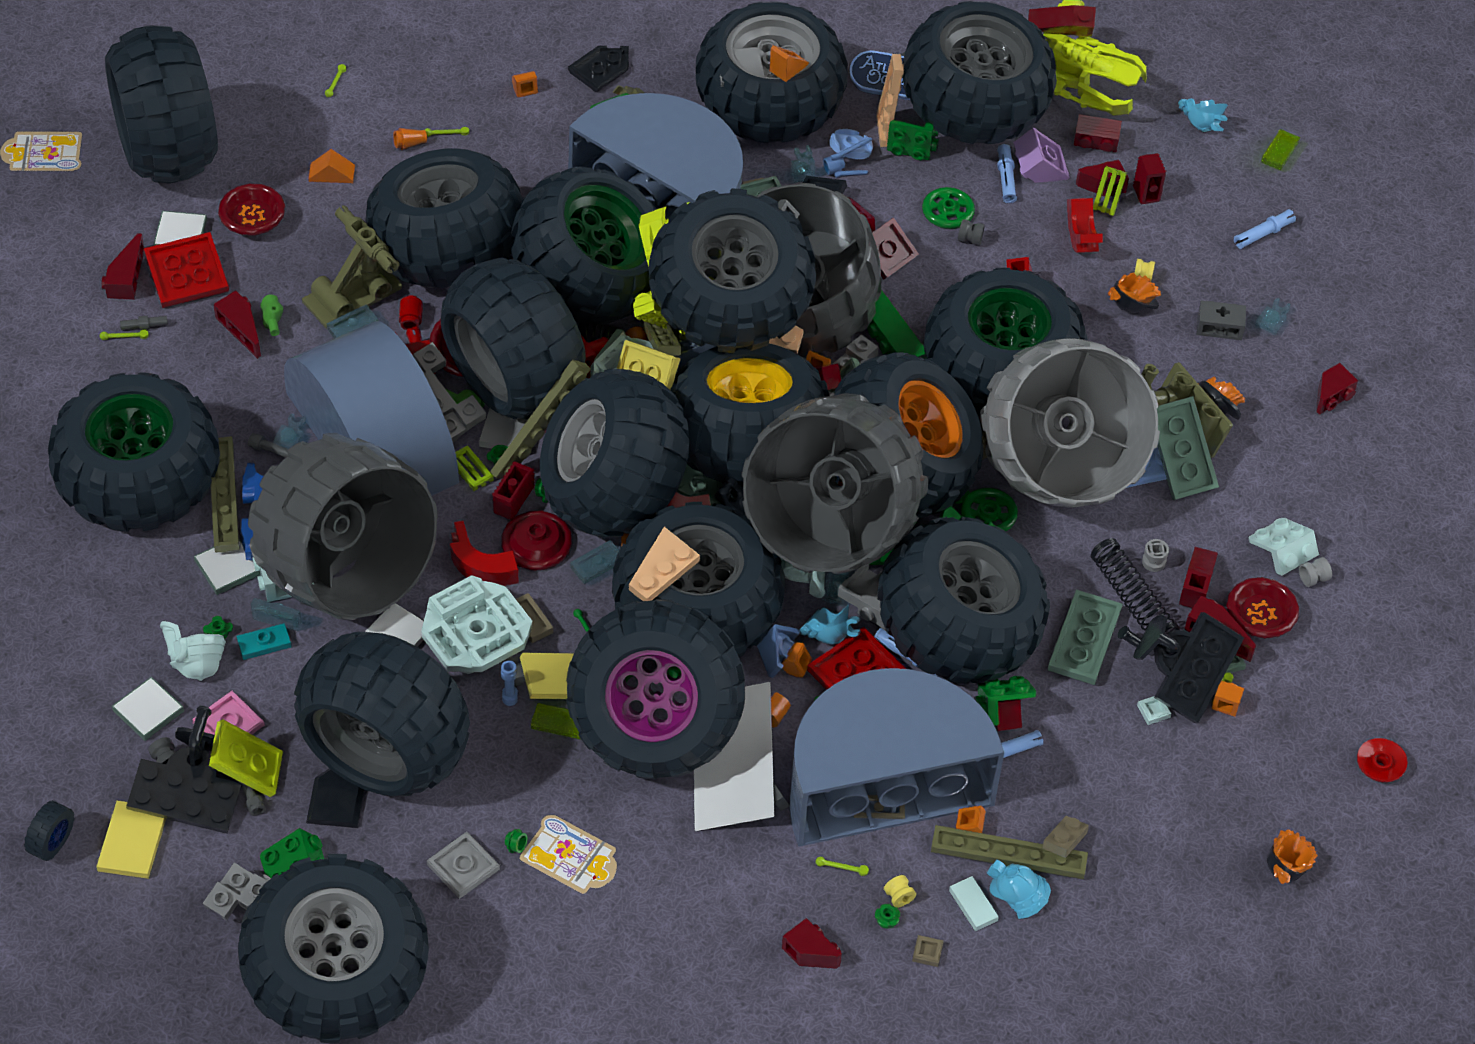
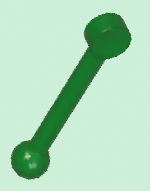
(578, 614)

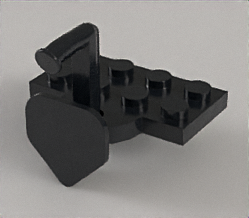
(1195, 661)
(186, 790)

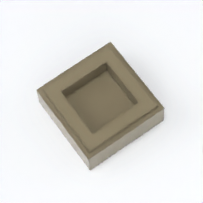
(927, 951)

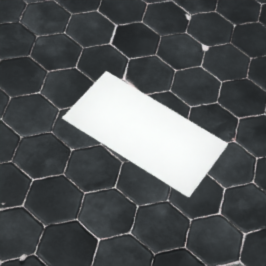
(740, 778)

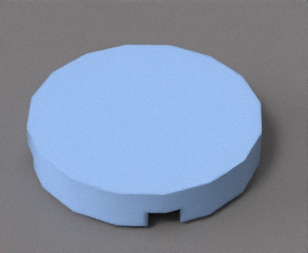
(846, 138)

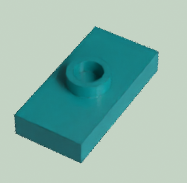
(263, 641)

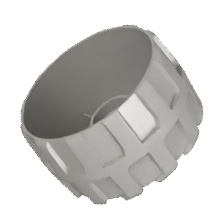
(1108, 429)

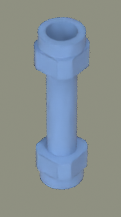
(508, 674)

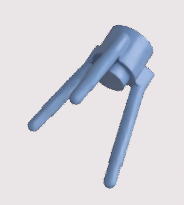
(835, 163)

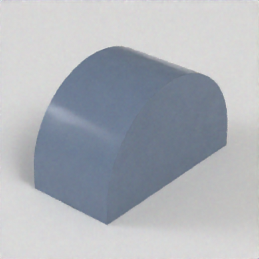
(660, 146)
(374, 392)
(891, 738)

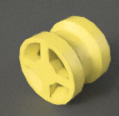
(1144, 268)
(900, 891)

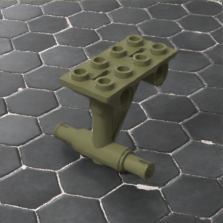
(362, 279)
(1182, 385)

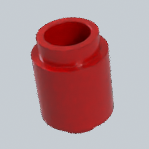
(410, 312)

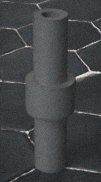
(143, 322)

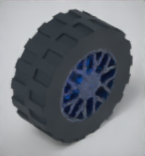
(49, 830)

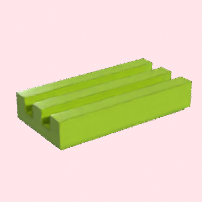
(1103, 208)
(480, 481)

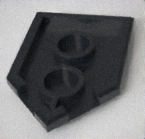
(601, 66)
(334, 801)

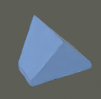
(776, 646)

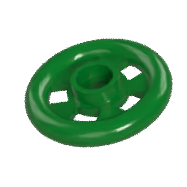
(941, 220)
(1002, 499)

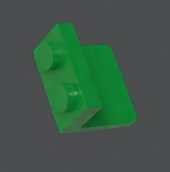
(912, 140)
(996, 690)
(289, 850)

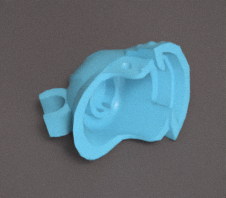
(1204, 115)
(830, 627)
(1019, 888)

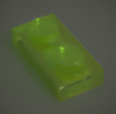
(1280, 149)
(554, 720)

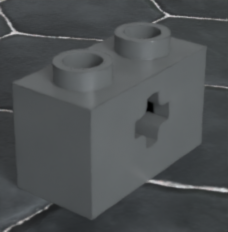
(1221, 320)

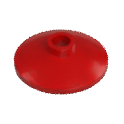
(1385, 752)

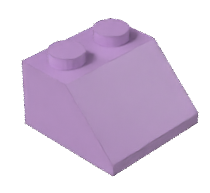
(1040, 157)

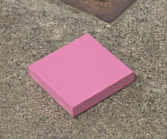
(234, 711)

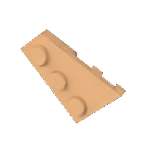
(662, 566)

